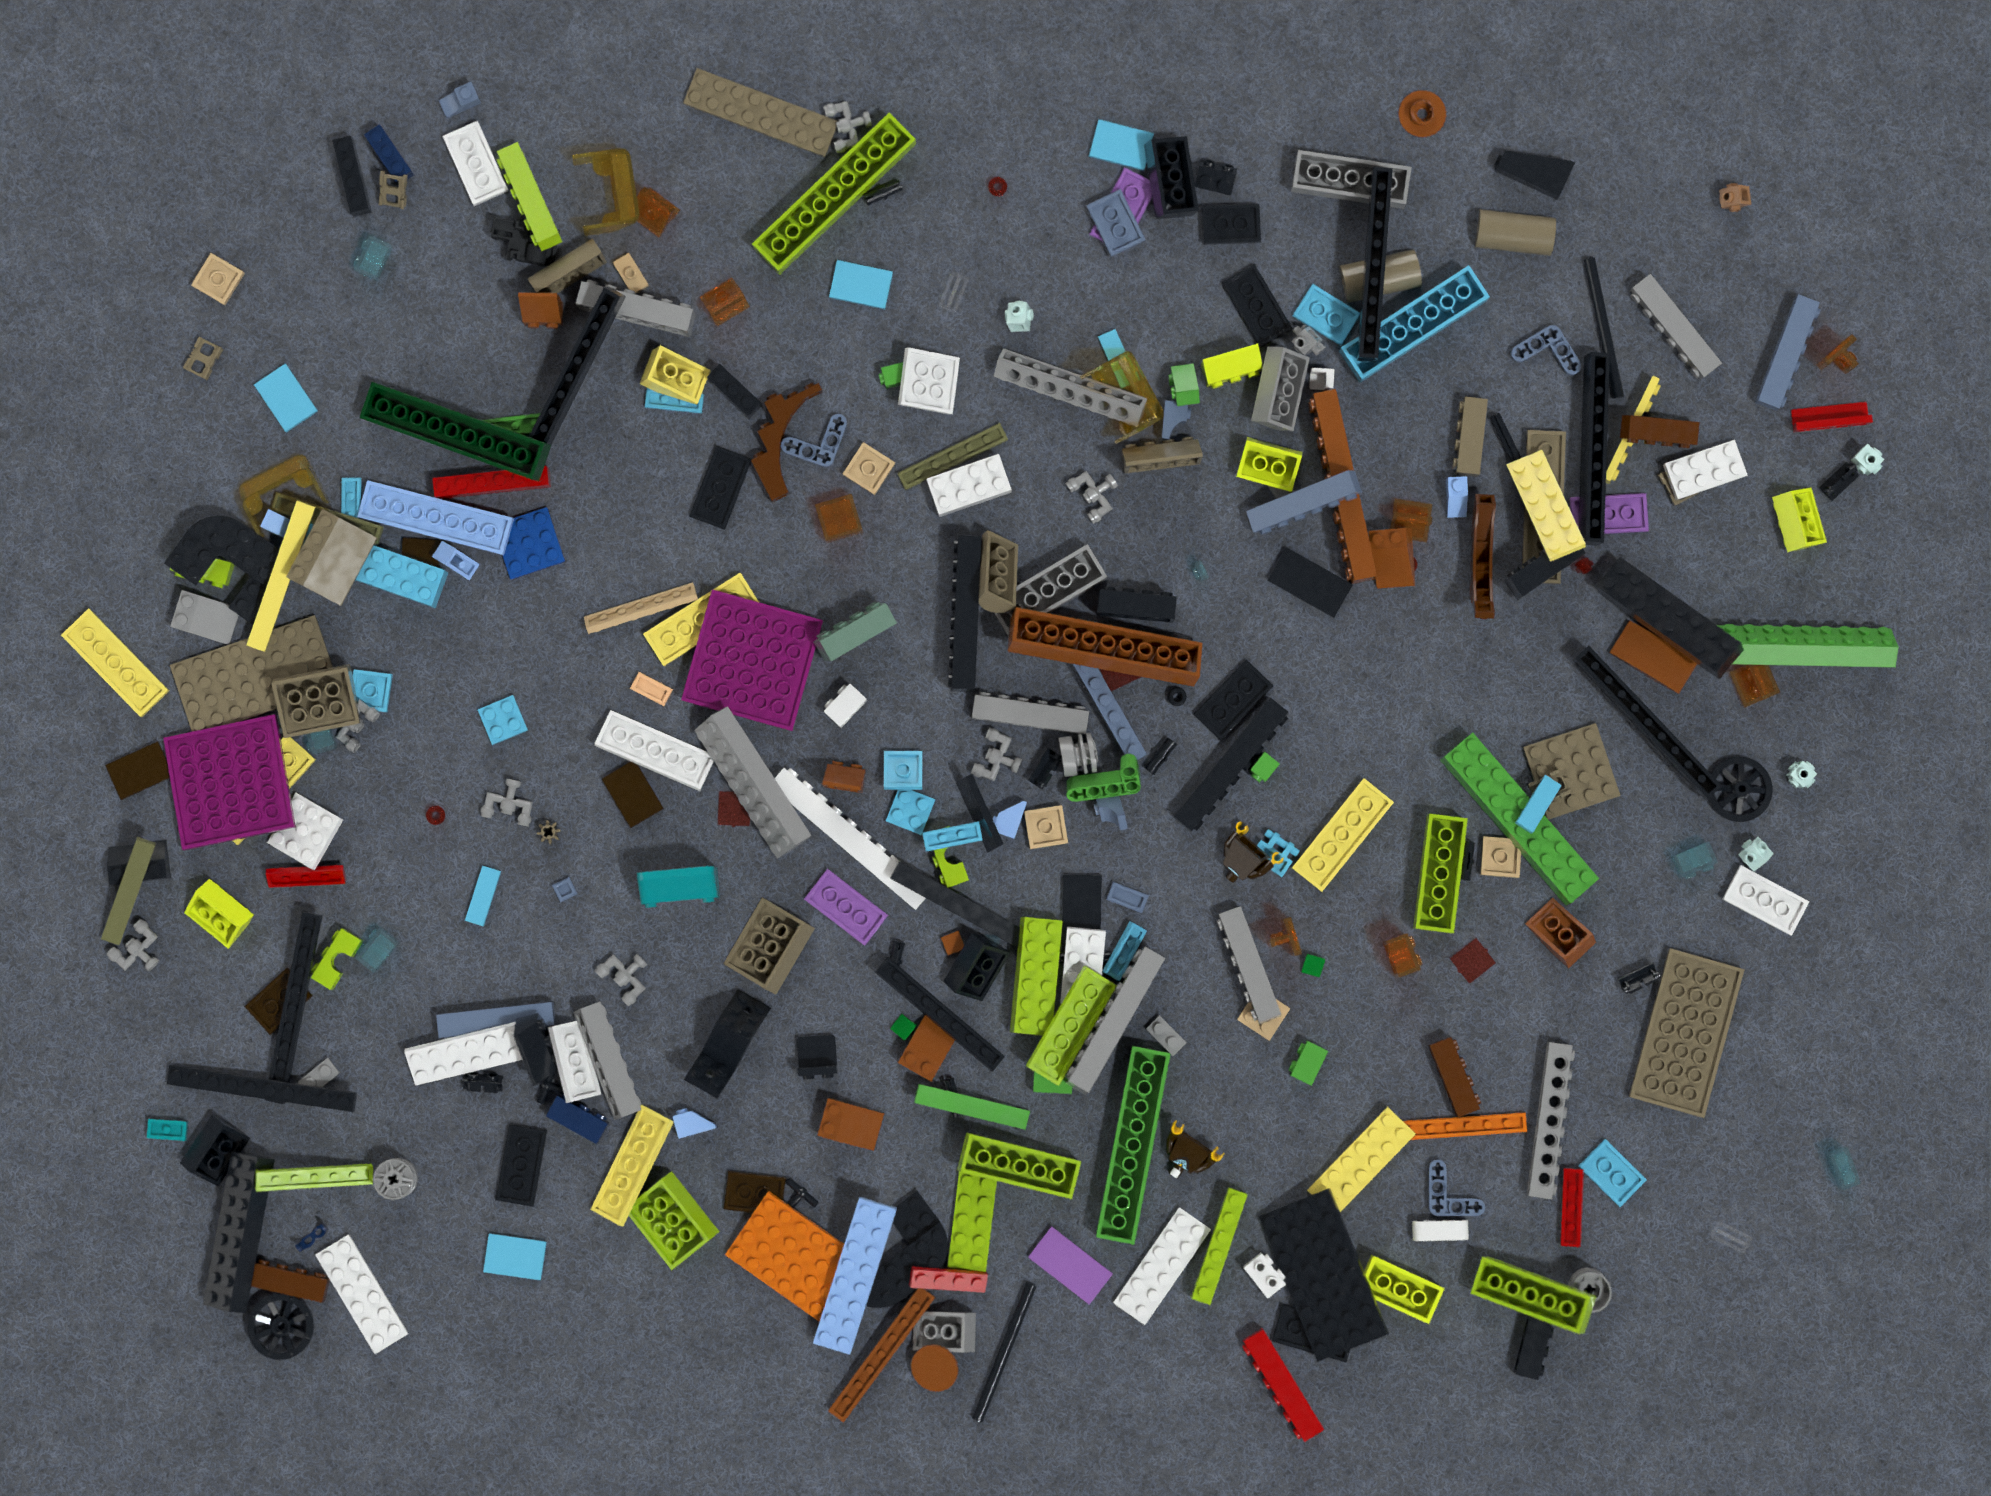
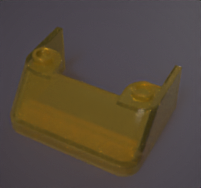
(618, 166)
(1127, 375)
(294, 468)

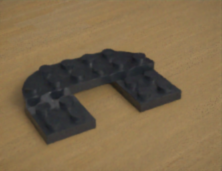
(237, 545)
(926, 1249)

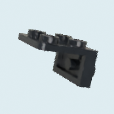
(817, 1056)

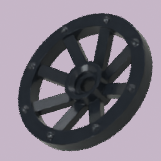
(1735, 793)
(254, 1315)

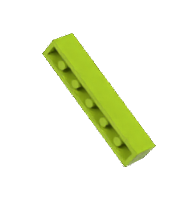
(529, 196)
(1219, 1246)

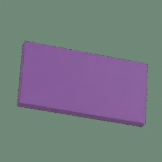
(1136, 192)
(1622, 513)
(846, 907)
(1070, 1265)

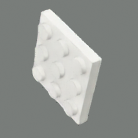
(928, 381)
(312, 833)

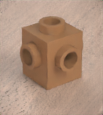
(1734, 197)

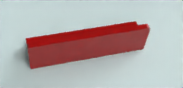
(1830, 417)

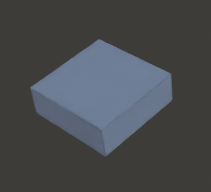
(564, 889)

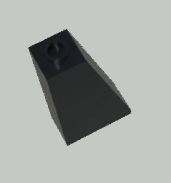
(1537, 172)

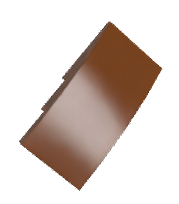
(1653, 657)

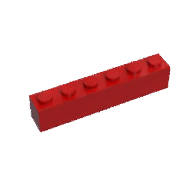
(486, 483)
(1283, 1385)

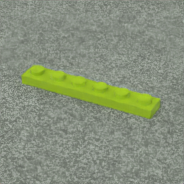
(313, 1177)

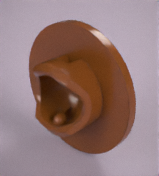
(1435, 113)
(934, 1368)

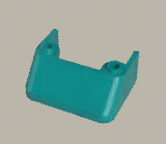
(678, 885)

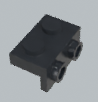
(1215, 177)

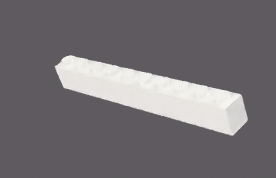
(844, 833)

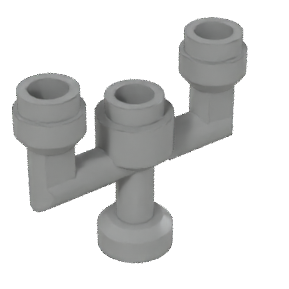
(846, 125)
(1093, 493)
(351, 743)
(996, 757)
(508, 804)
(136, 948)
(624, 976)

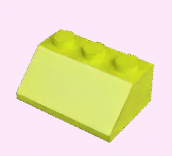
(1232, 366)
(1269, 464)
(1799, 519)
(218, 913)

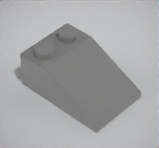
(204, 617)
(948, 1329)

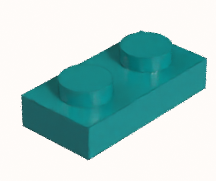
(167, 1129)

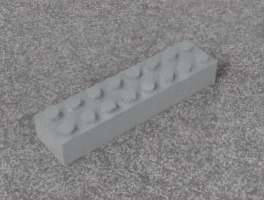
(752, 782)
(1115, 1020)

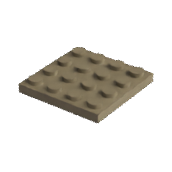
(1583, 766)

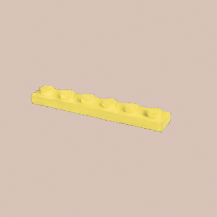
(1644, 406)

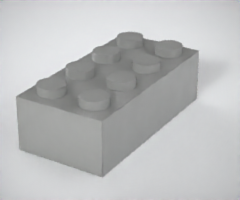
(1280, 389)

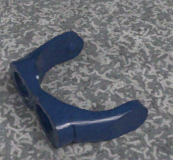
(302, 1245)

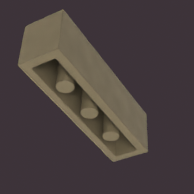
(1471, 436)

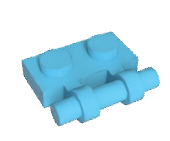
(1279, 869)

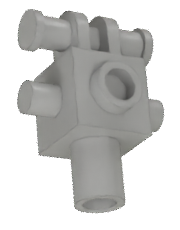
(1307, 341)

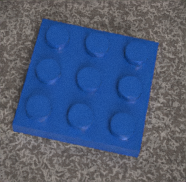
(532, 544)

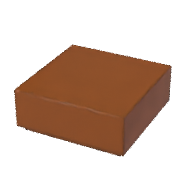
(953, 942)

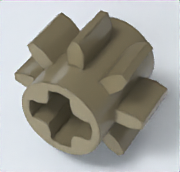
(554, 831)

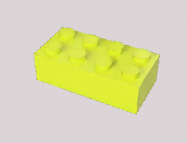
(1402, 1289)

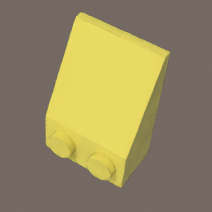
(674, 375)

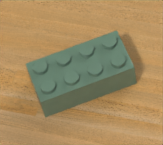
(854, 632)

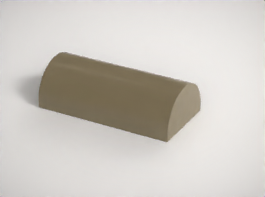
(1515, 232)
(568, 269)
(1401, 274)
(998, 573)

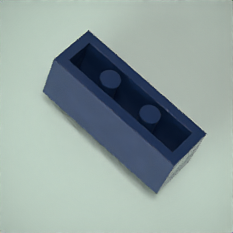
(388, 153)
(578, 1119)

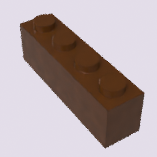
(1659, 430)
(1454, 1077)
(290, 1282)

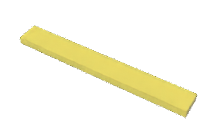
(278, 581)

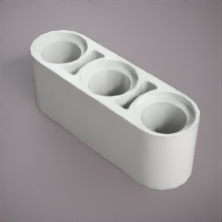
(1440, 1230)

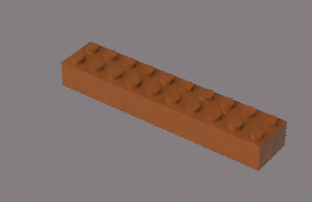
(1336, 460)
(1104, 647)

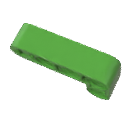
(1106, 784)

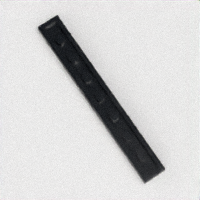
(956, 903)
(939, 1014)

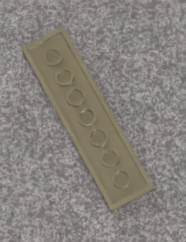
(760, 112)
(1553, 447)

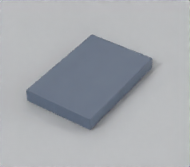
(1115, 223)

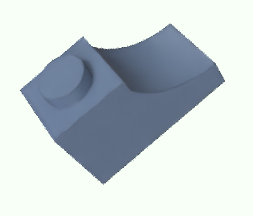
(460, 100)
(1173, 417)
(1111, 810)

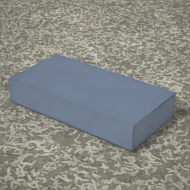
(1127, 897)

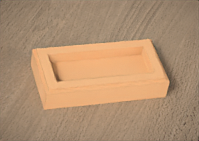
(651, 689)

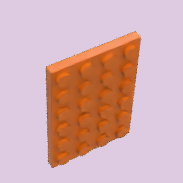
(788, 1254)

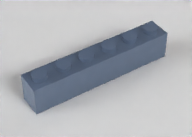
(1787, 353)
(1304, 501)
(1110, 711)
(461, 1023)

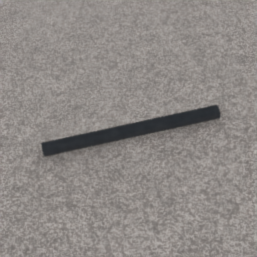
(1603, 326)
(1004, 1352)

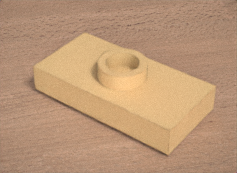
(630, 273)

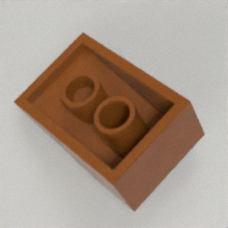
(541, 309)
(1393, 557)
(844, 777)
(1561, 932)
(926, 1049)
(850, 1124)

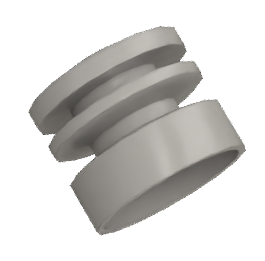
(1078, 754)
(405, 1173)
(1598, 1282)

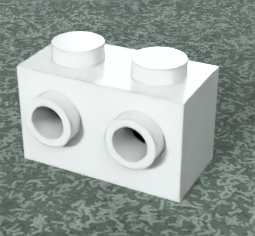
(845, 705)
(1264, 1274)

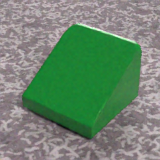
(1313, 965)
(903, 1027)

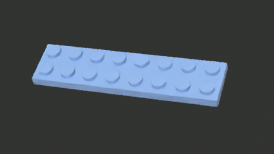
(435, 517)
(854, 1275)

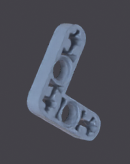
(1552, 344)
(824, 448)
(1447, 1202)

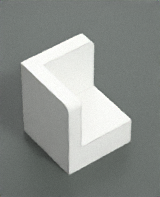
(1321, 379)

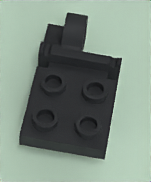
(521, 243)

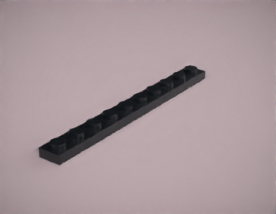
(295, 997)
(262, 1088)

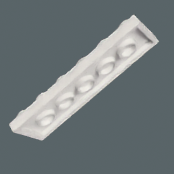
(654, 750)
(463, 1054)
(1162, 1266)
(362, 1294)

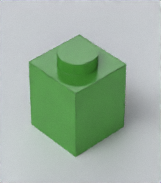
(891, 375)
(1263, 768)

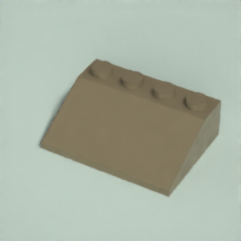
(1161, 456)
(331, 557)
(316, 701)
(769, 946)

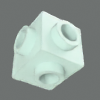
(1019, 316)
(1861, 460)
(1795, 777)
(1755, 853)

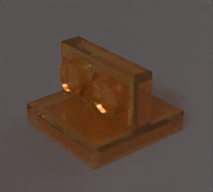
(655, 211)
(724, 301)
(1841, 357)
(1414, 516)
(1754, 683)
(1290, 937)

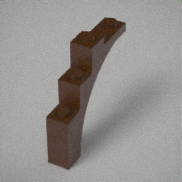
(768, 463)
(1481, 556)

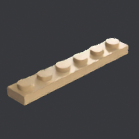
(640, 608)

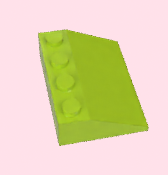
(672, 1220)

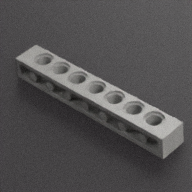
(1069, 387)
(1553, 1051)

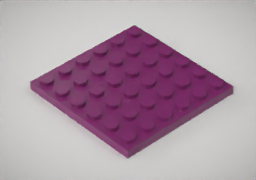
(752, 660)
(229, 782)

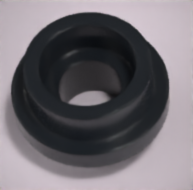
(1172, 701)

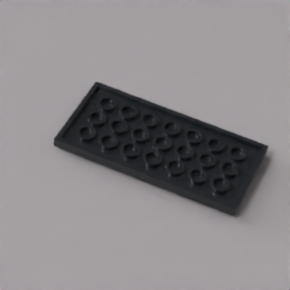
(1324, 1275)

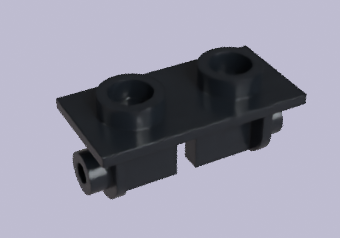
(1839, 481)
(1041, 774)
(1632, 981)
(491, 1082)

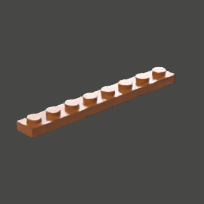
(881, 1354)

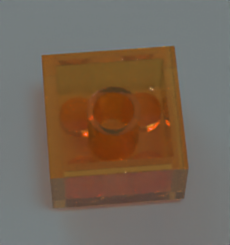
(839, 518)
(1402, 955)

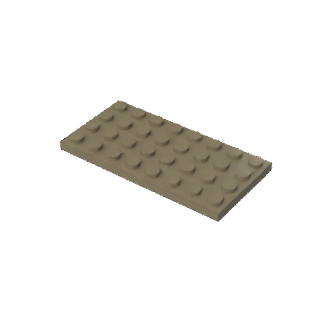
(237, 679)
(1686, 1033)

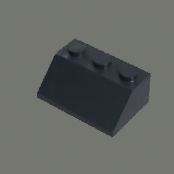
(157, 869)
(976, 967)
(535, 1047)
(212, 1150)

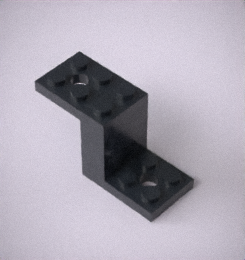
(727, 1044)

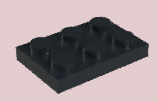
(1231, 224)

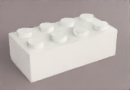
(969, 485)

